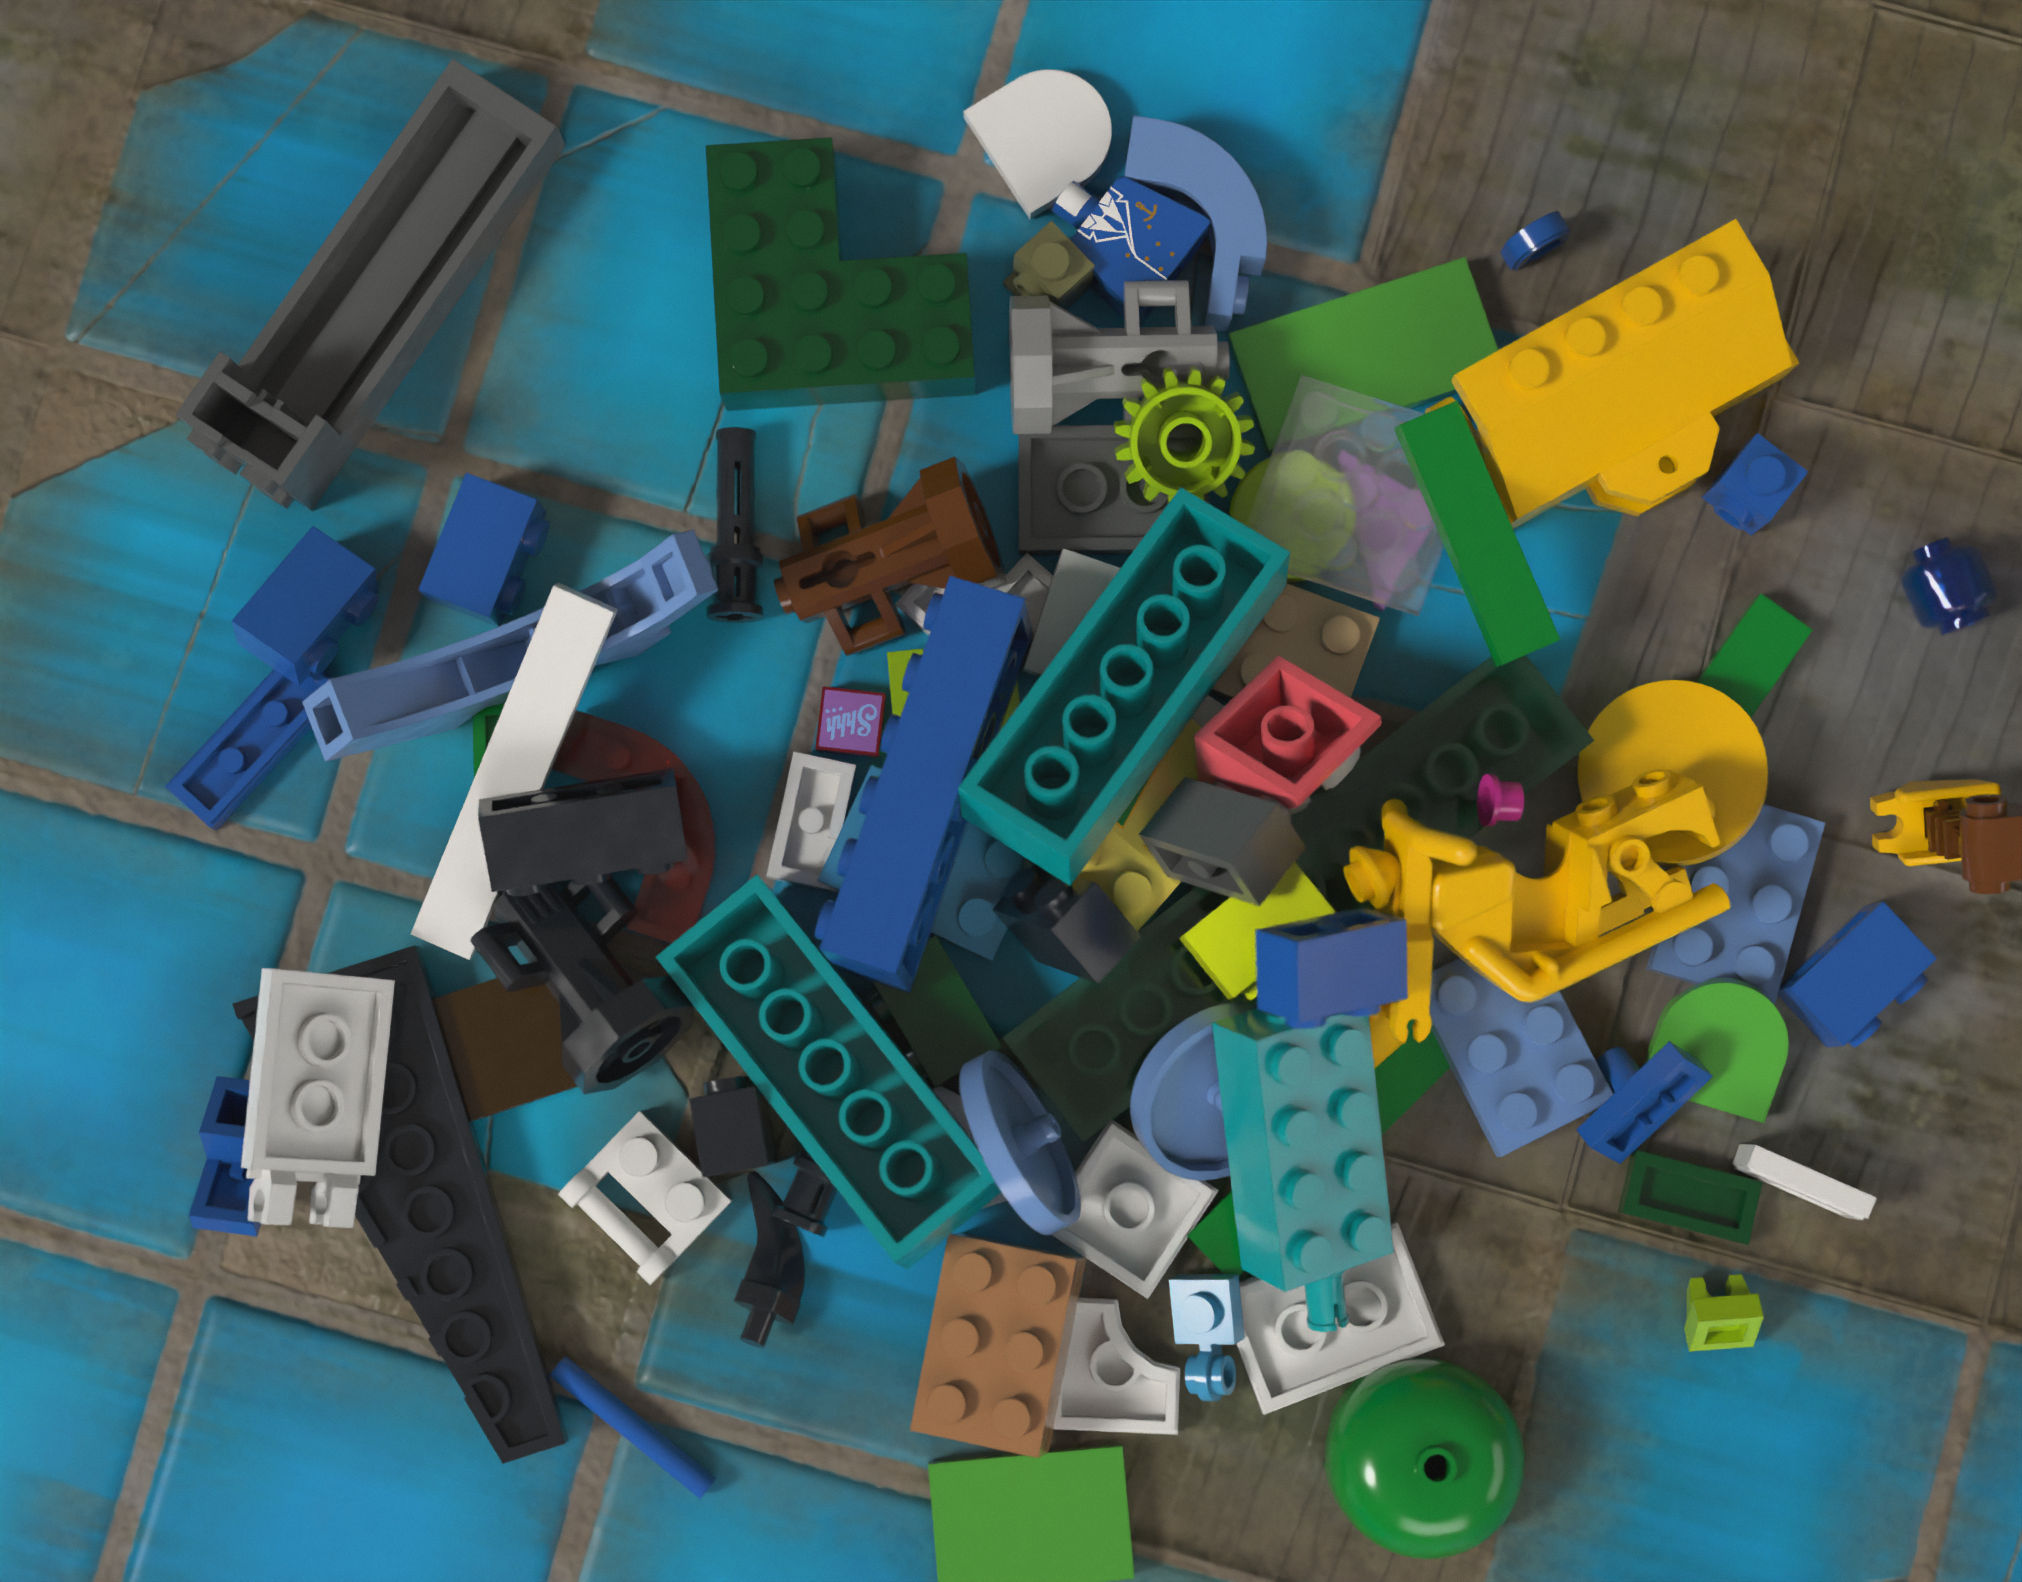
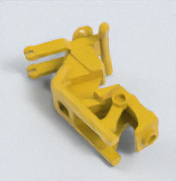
(1545, 930)

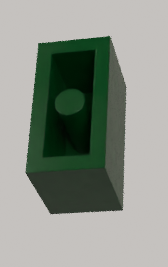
(936, 1017)

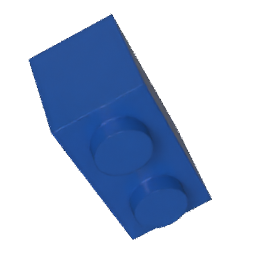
(485, 550)
(307, 607)
(1331, 966)
(1857, 976)

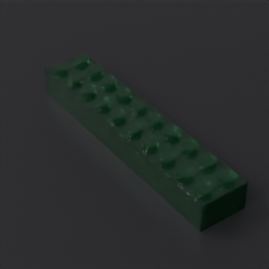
(1493, 721)

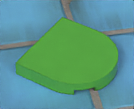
(1735, 1037)

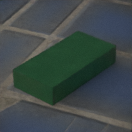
(1690, 1197)

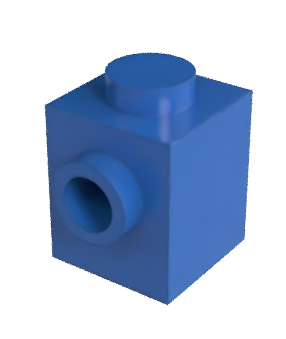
(1754, 485)

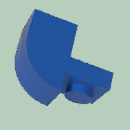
(223, 1188)

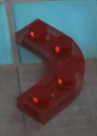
(668, 900)

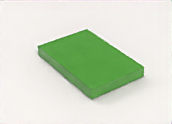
(1032, 1517)

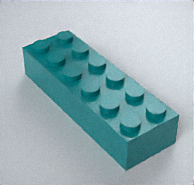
(1124, 686)
(831, 1072)

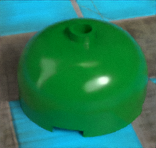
(1387, 1432)

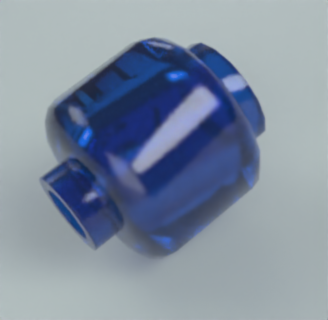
(1948, 586)

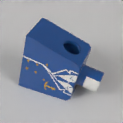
(1131, 236)

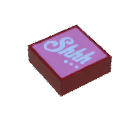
(850, 722)

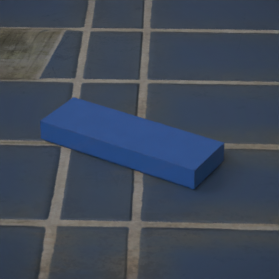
(245, 748)

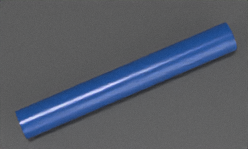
(632, 1427)

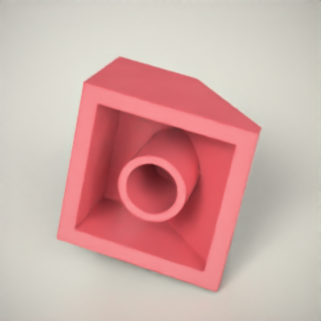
(1282, 735)

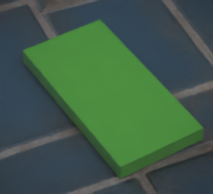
(1383, 342)

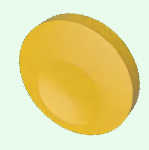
(1692, 734)

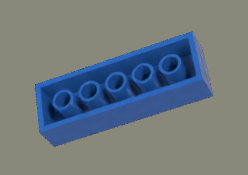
(913, 809)

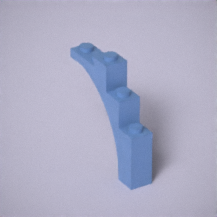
(459, 680)

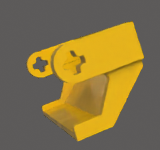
(1628, 382)

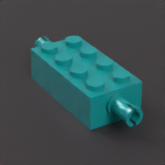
(1304, 1153)

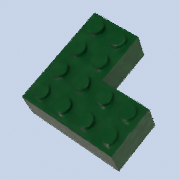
(800, 319)

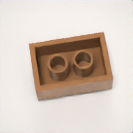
(998, 1344)

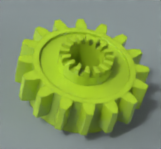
(1175, 404)

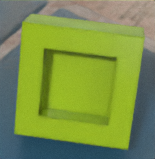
(1722, 1320)

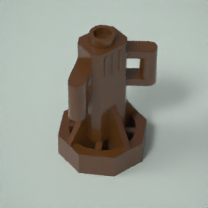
(927, 538)

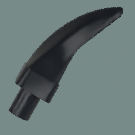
(776, 1269)

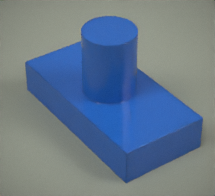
(1640, 1098)

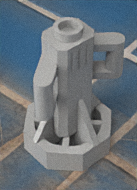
(1068, 363)

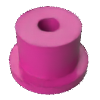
(1499, 800)

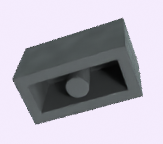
(1223, 840)

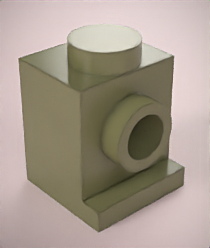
(1050, 267)

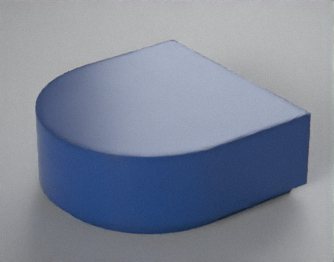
(1535, 240)

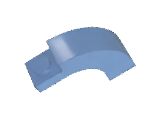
(1211, 182)

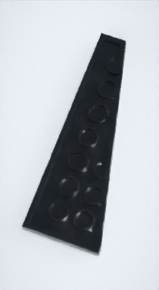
(441, 1222)

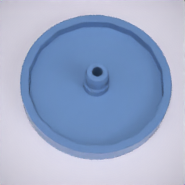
(1179, 1099)
(1020, 1142)

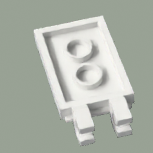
(315, 1092)

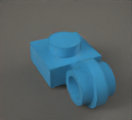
(1208, 1314)

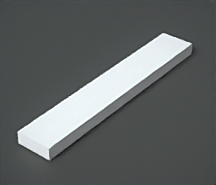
(516, 759)

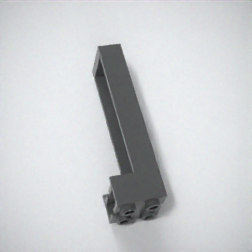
(374, 291)

